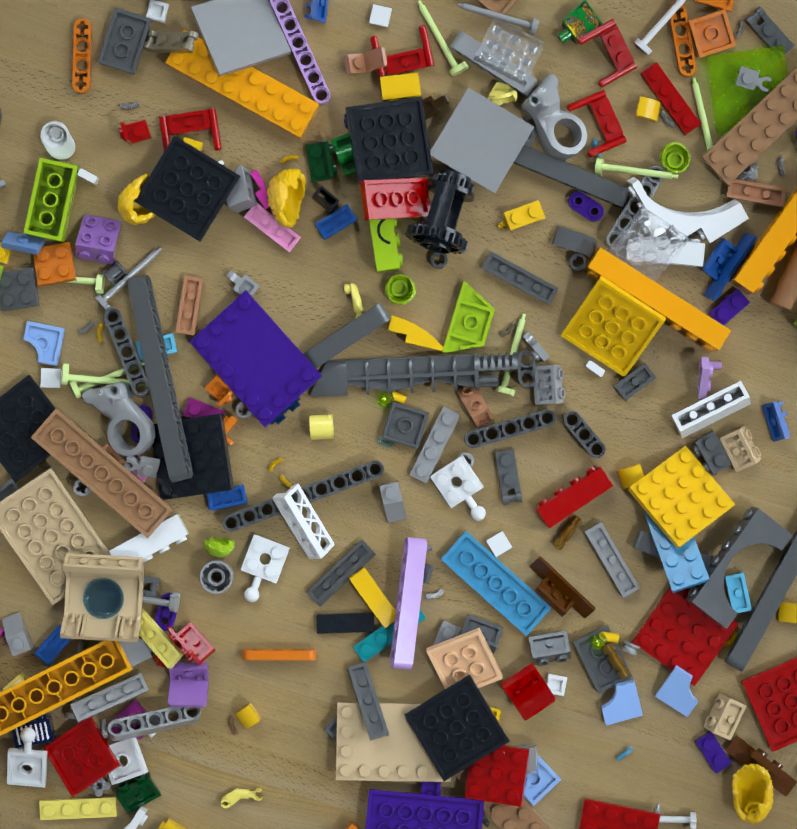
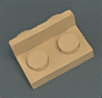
(741, 449)
(724, 716)

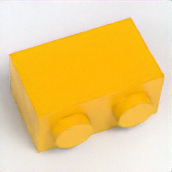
(400, 86)

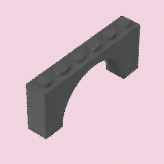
(753, 529)

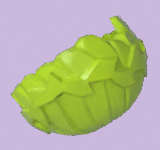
(675, 158)
(400, 289)
(219, 547)

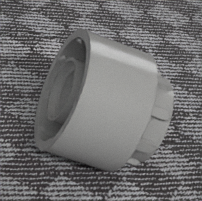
(206, 576)

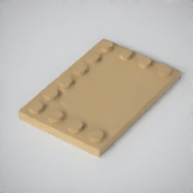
(45, 525)
(383, 759)

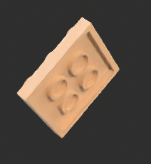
(465, 656)

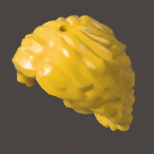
(286, 196)
(130, 210)
(752, 793)

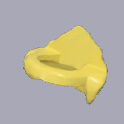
(502, 93)

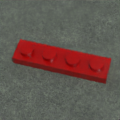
(670, 98)

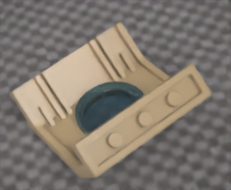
(103, 597)

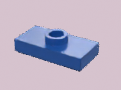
(336, 222)
(227, 498)
(52, 646)

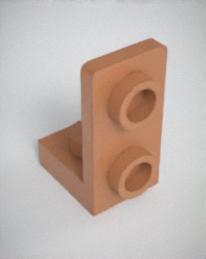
(365, 62)
(475, 405)

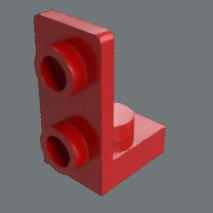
(134, 132)

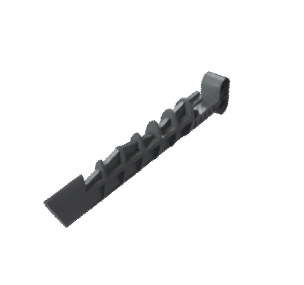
(407, 372)

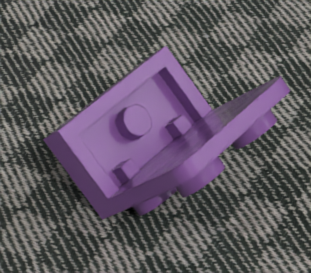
(97, 239)
(188, 685)

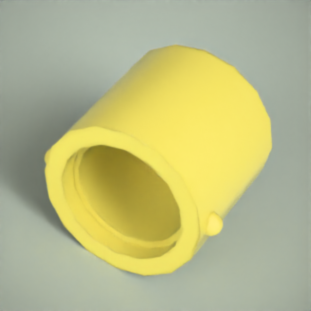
(321, 427)

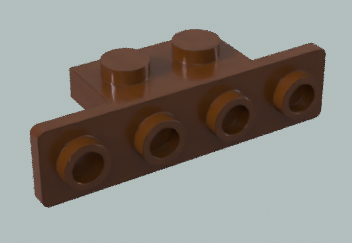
(558, 591)
(748, 755)

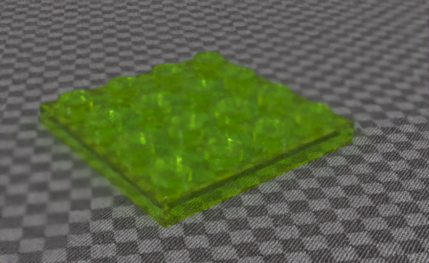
(732, 101)

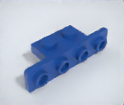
(724, 262)

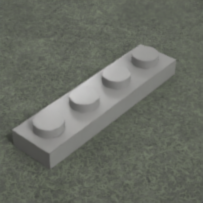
(434, 444)
(612, 559)
(109, 697)

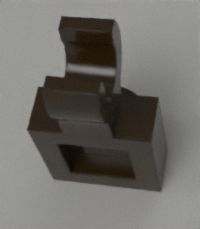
(431, 106)

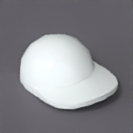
(57, 140)

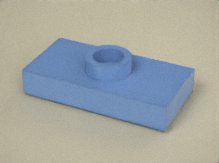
(23, 243)

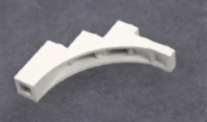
(707, 224)

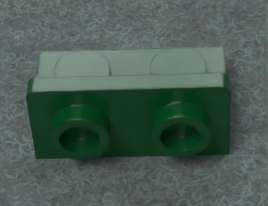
(320, 162)
(137, 792)

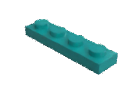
(378, 640)

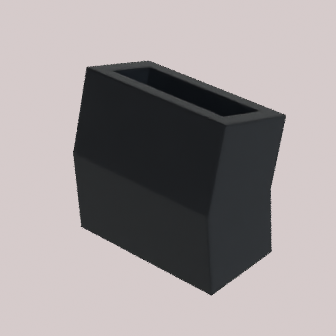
(323, 203)

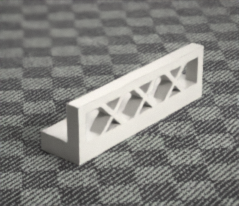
(302, 526)

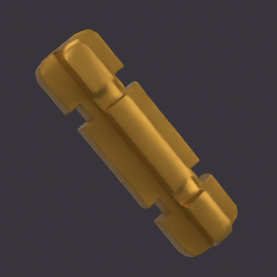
(567, 532)
(616, 660)

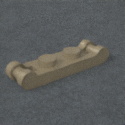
(171, 42)

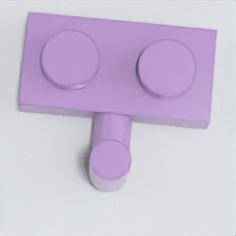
(705, 371)

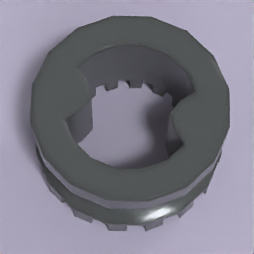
(440, 266)
(582, 266)

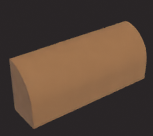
(786, 288)

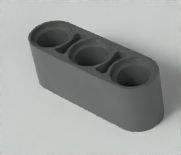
(592, 439)

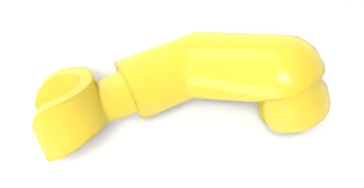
(356, 299)
(237, 794)

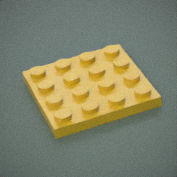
(613, 326)
(681, 497)

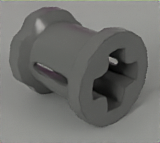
(115, 272)

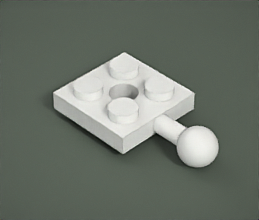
(456, 494)
(269, 571)
(34, 758)
(136, 764)

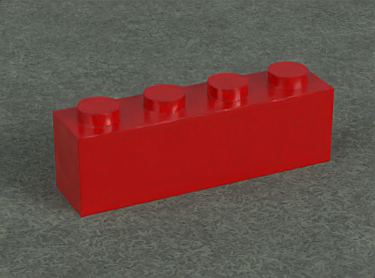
(573, 497)

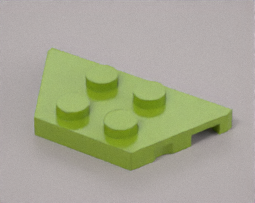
(469, 321)

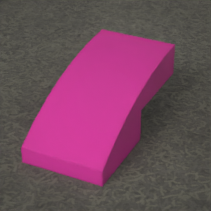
(262, 193)

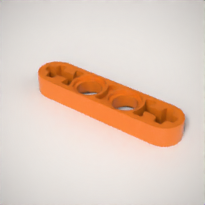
(685, 39)
(82, 56)
(279, 654)

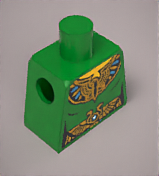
(579, 22)

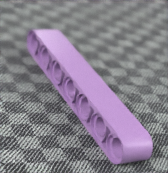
(299, 53)
(408, 603)

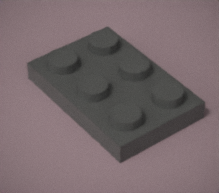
(124, 41)
(596, 661)

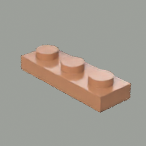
(756, 193)
(189, 305)

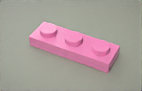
(267, 224)

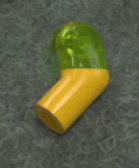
(386, 398)
(604, 637)

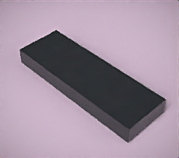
(345, 622)

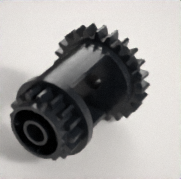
(439, 230)

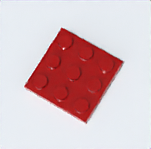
(81, 756)
(499, 776)

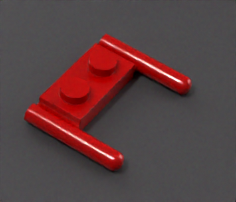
(615, 48)
(408, 60)
(605, 119)
(188, 123)

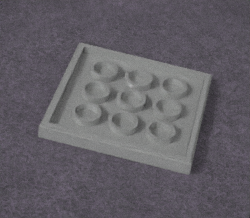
(240, 33)
(481, 140)

